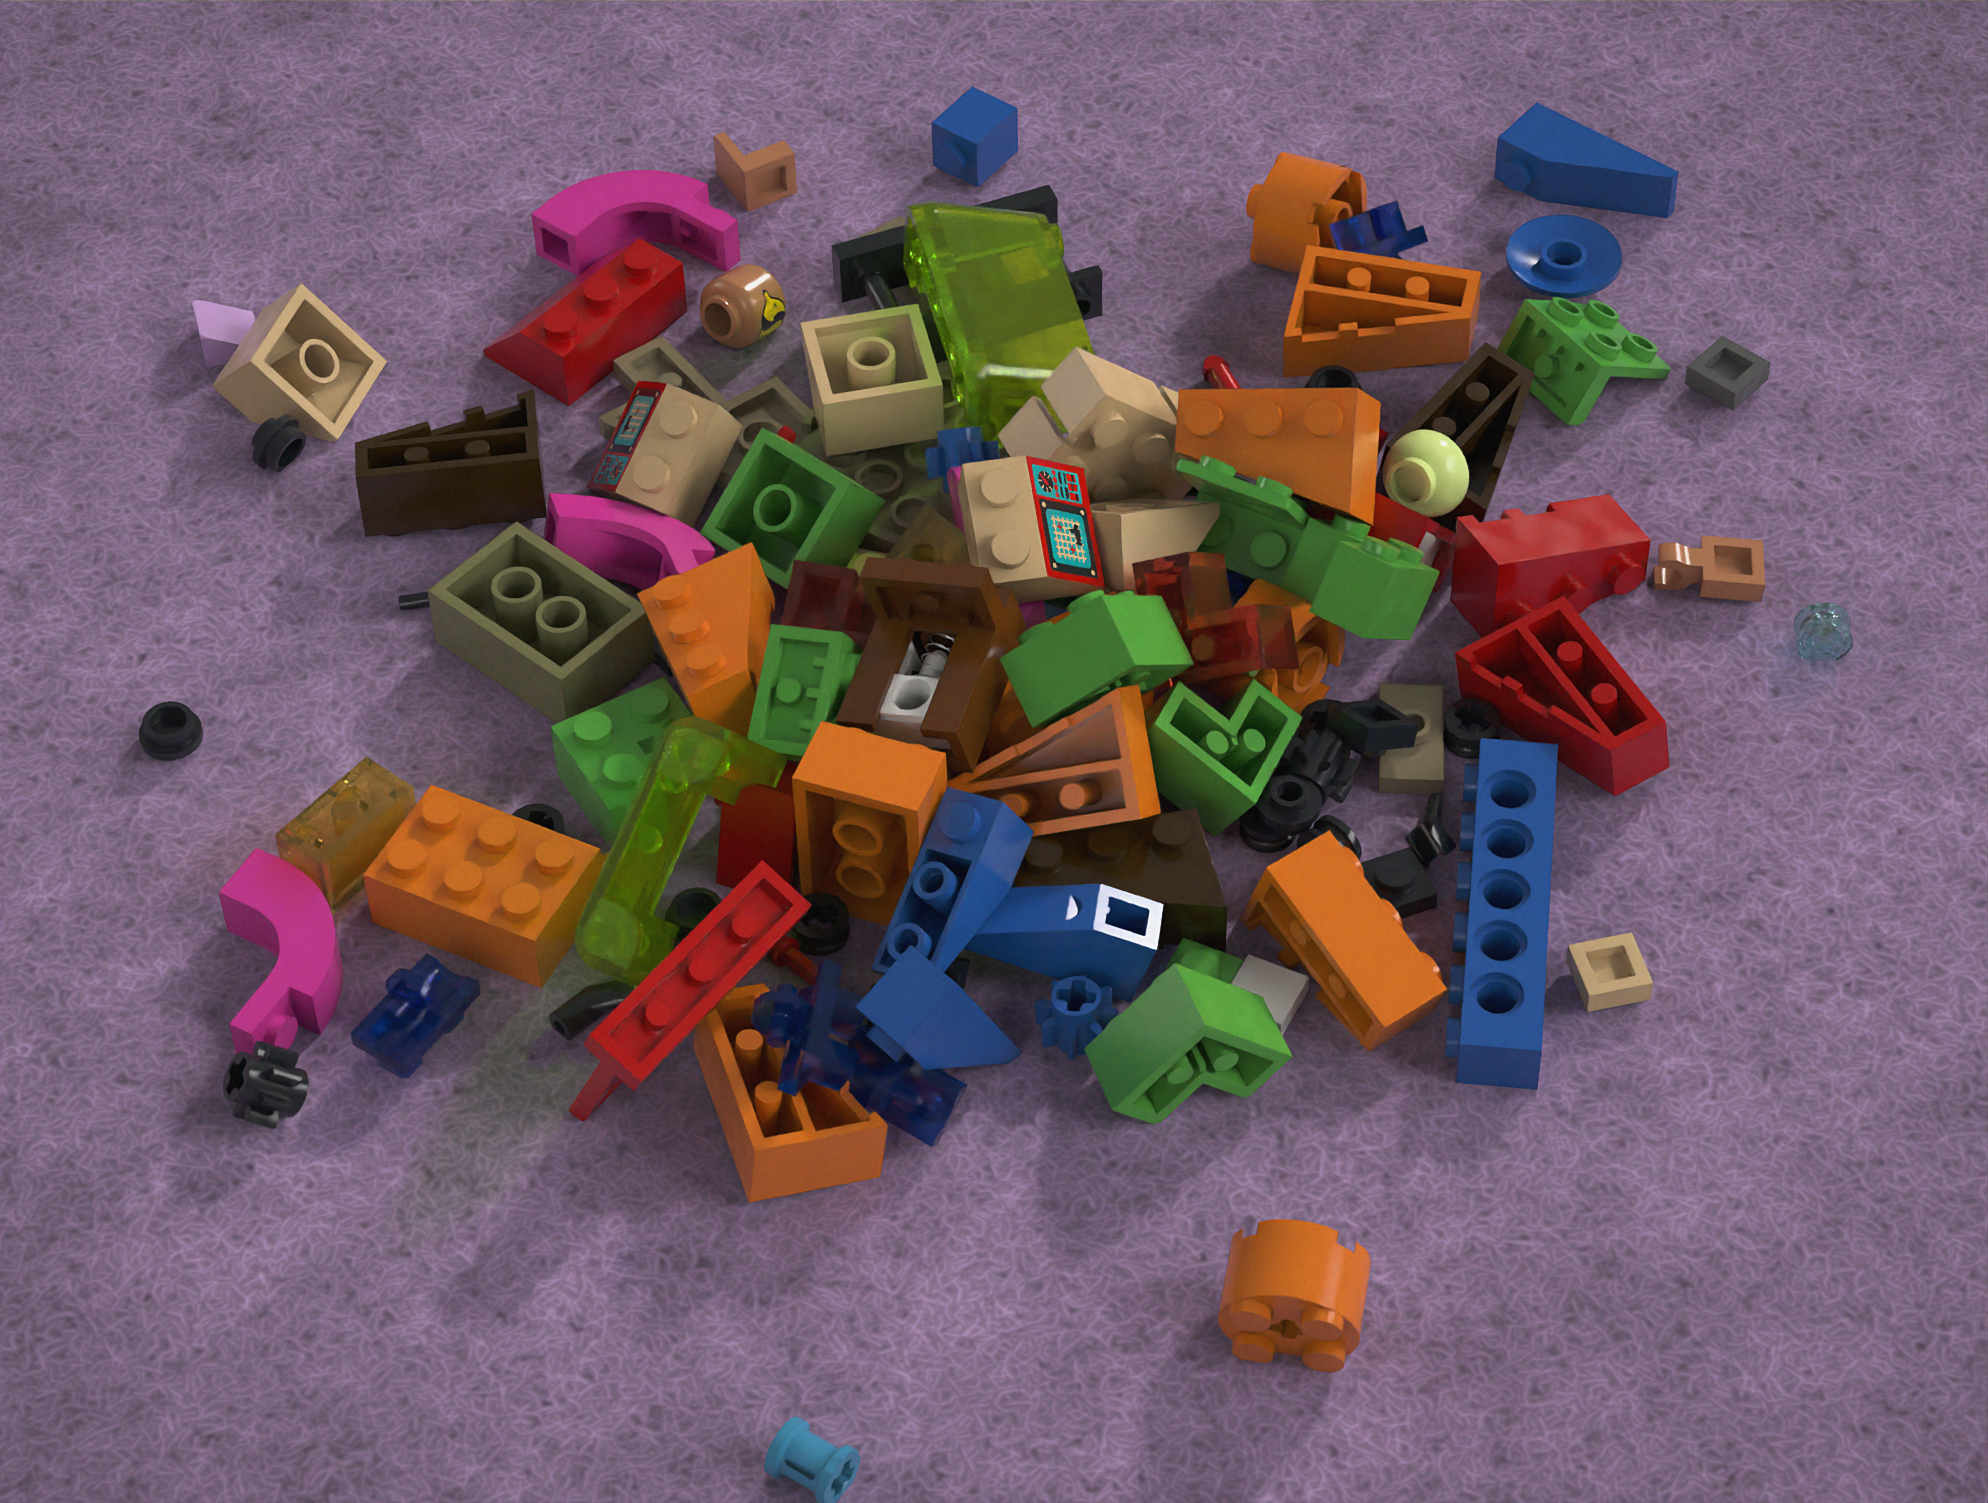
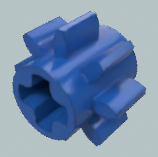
(957, 448)
(1074, 1014)

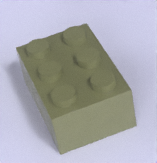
(541, 624)

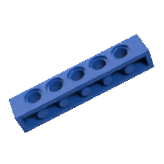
(1507, 915)

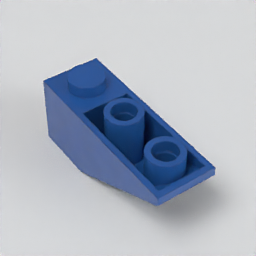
(955, 879)
(1074, 933)

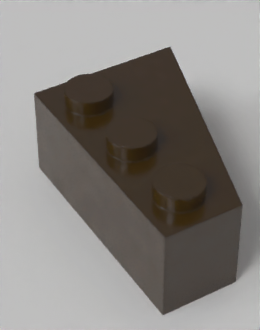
(1480, 415)
(453, 474)
(1148, 857)

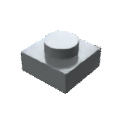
(1727, 373)

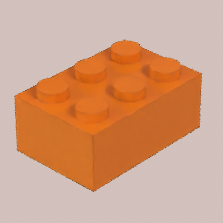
(863, 816)
(481, 885)

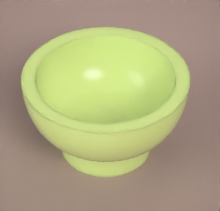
(1426, 473)

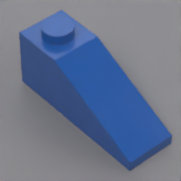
(1580, 167)
(931, 1018)

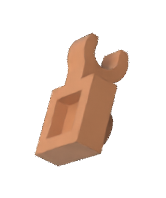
(1720, 565)

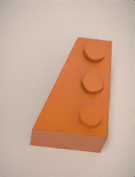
(1378, 313)
(1301, 437)
(715, 634)
(1076, 771)
(1346, 940)
(777, 1138)

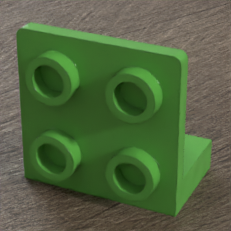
(1576, 352)
(1256, 522)
(800, 686)

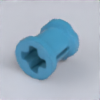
(811, 1461)

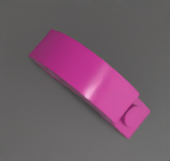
(629, 205)
(623, 539)
(289, 917)

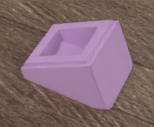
(220, 330)

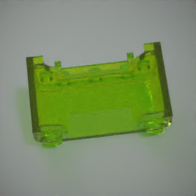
(996, 304)
(685, 762)

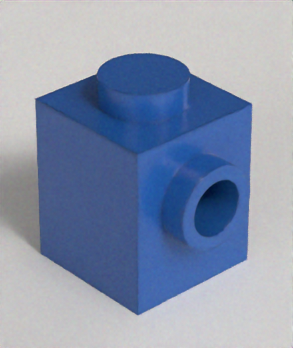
(975, 136)

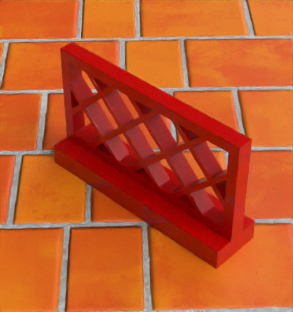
(689, 984)

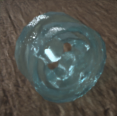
(1823, 632)

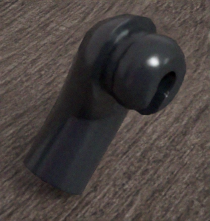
(588, 1007)

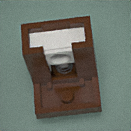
(933, 656)

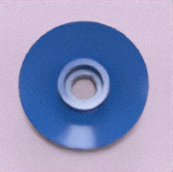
(1563, 256)

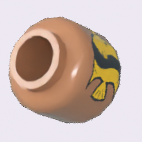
(742, 306)

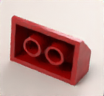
(593, 320)

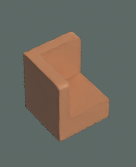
(757, 176)

